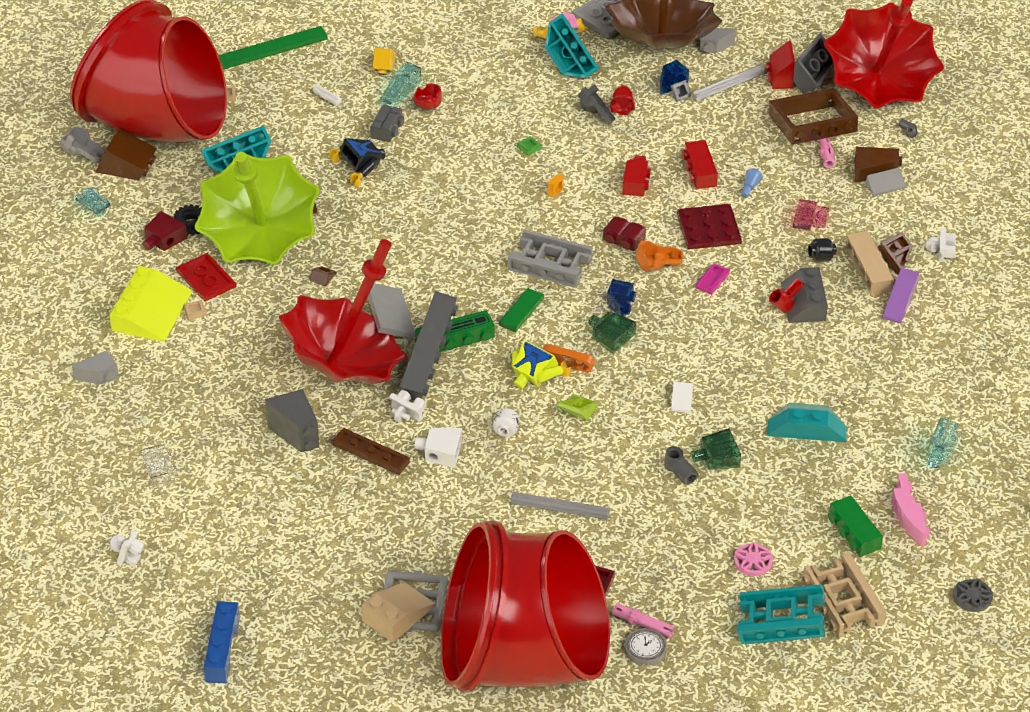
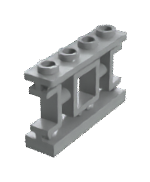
(549, 269)

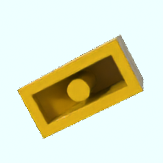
(383, 60)

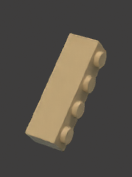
(869, 263)

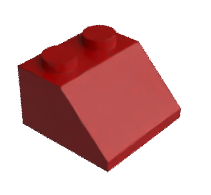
(781, 67)

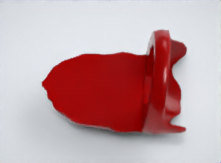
(622, 101)

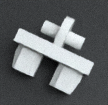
(944, 245)
(404, 409)
(128, 549)

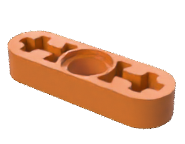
(581, 358)

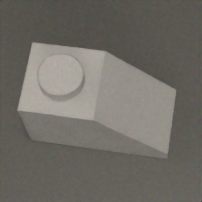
(717, 40)
(96, 369)

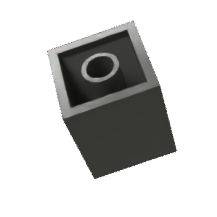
(293, 420)

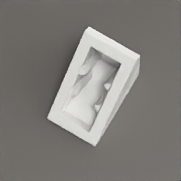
(682, 397)

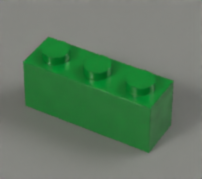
(855, 526)

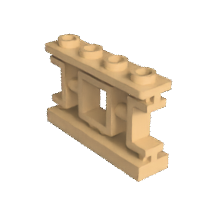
(858, 590)

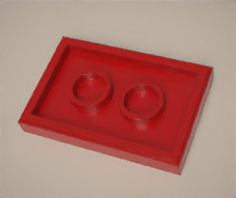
(206, 277)

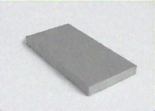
(391, 311)

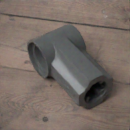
(679, 465)

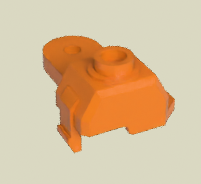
(654, 257)

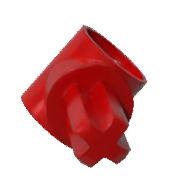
(783, 298)

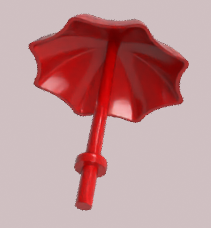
(884, 54)
(342, 337)

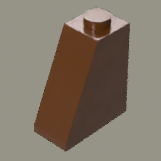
(875, 160)

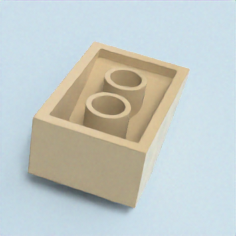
(395, 610)

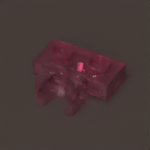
(810, 215)

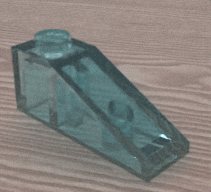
(401, 85)

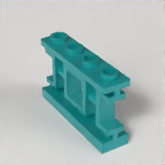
(781, 627)

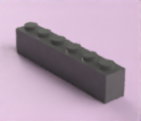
(428, 344)

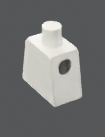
(441, 445)

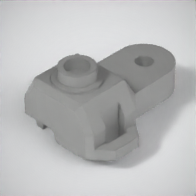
(79, 141)

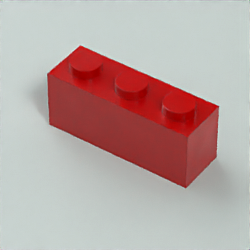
(700, 164)

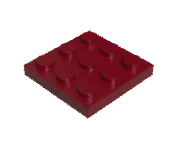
(709, 226)

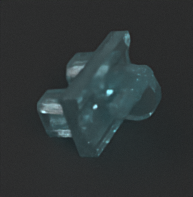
(93, 201)

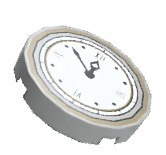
(645, 647)

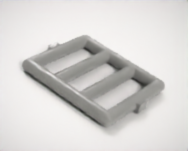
(438, 595)

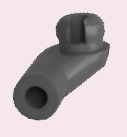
(911, 129)

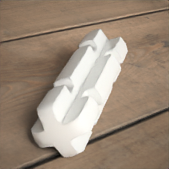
(326, 94)

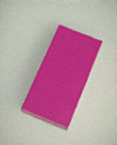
(712, 278)

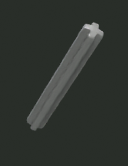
(728, 82)
(560, 505)

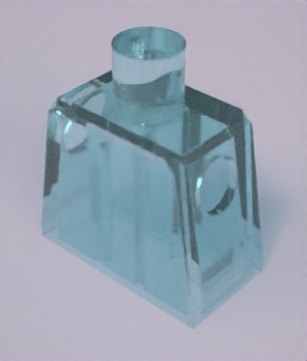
(941, 449)

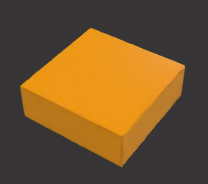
(555, 185)

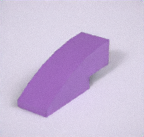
(901, 295)

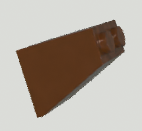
(127, 157)

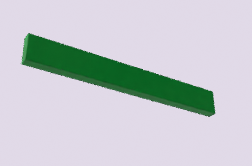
(272, 47)

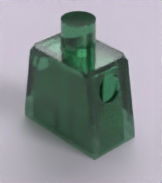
(612, 330)
(718, 451)

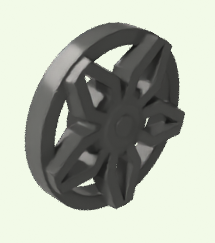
(973, 595)

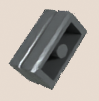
(386, 123)

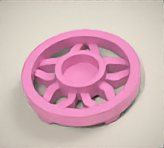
(753, 559)

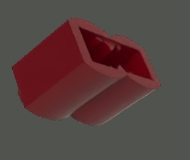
(624, 233)

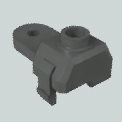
(590, 100)

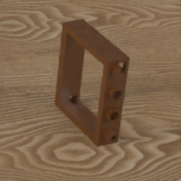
(783, 107)

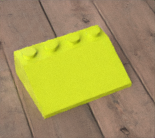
(149, 305)

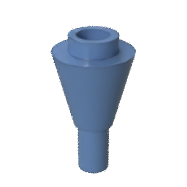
(752, 178)

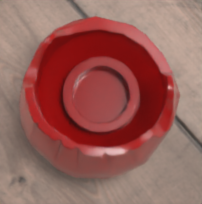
(429, 97)

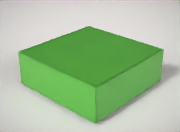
(529, 146)

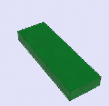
(521, 310)

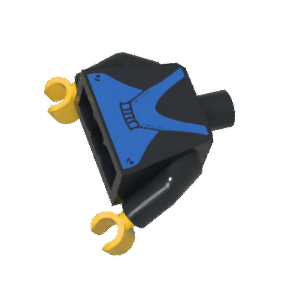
(360, 155)

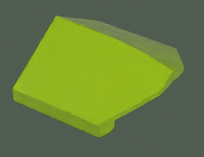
(578, 406)

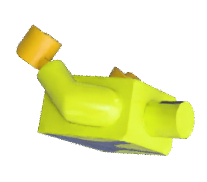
(535, 365)

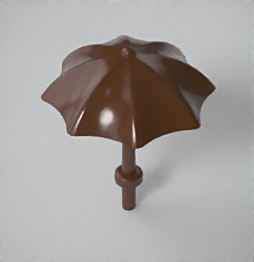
(663, 21)

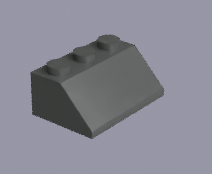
(813, 65)
(810, 300)

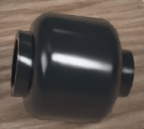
(821, 250)

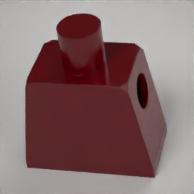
(164, 232)

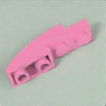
(909, 512)

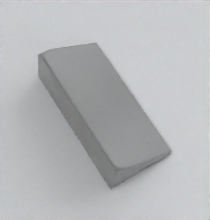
(885, 182)

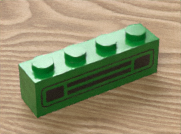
(467, 330)

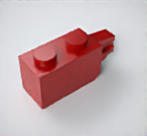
(636, 176)

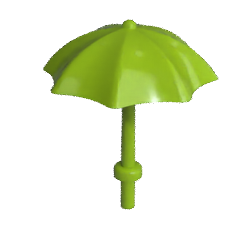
(257, 208)

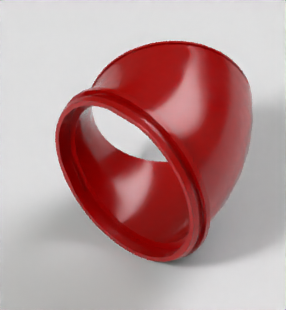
(152, 77)
(523, 611)

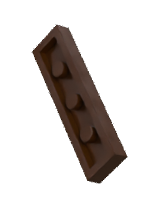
(371, 451)

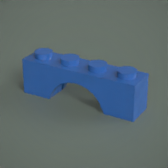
(219, 647)

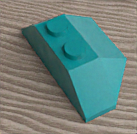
(568, 49)
(222, 154)
(807, 422)

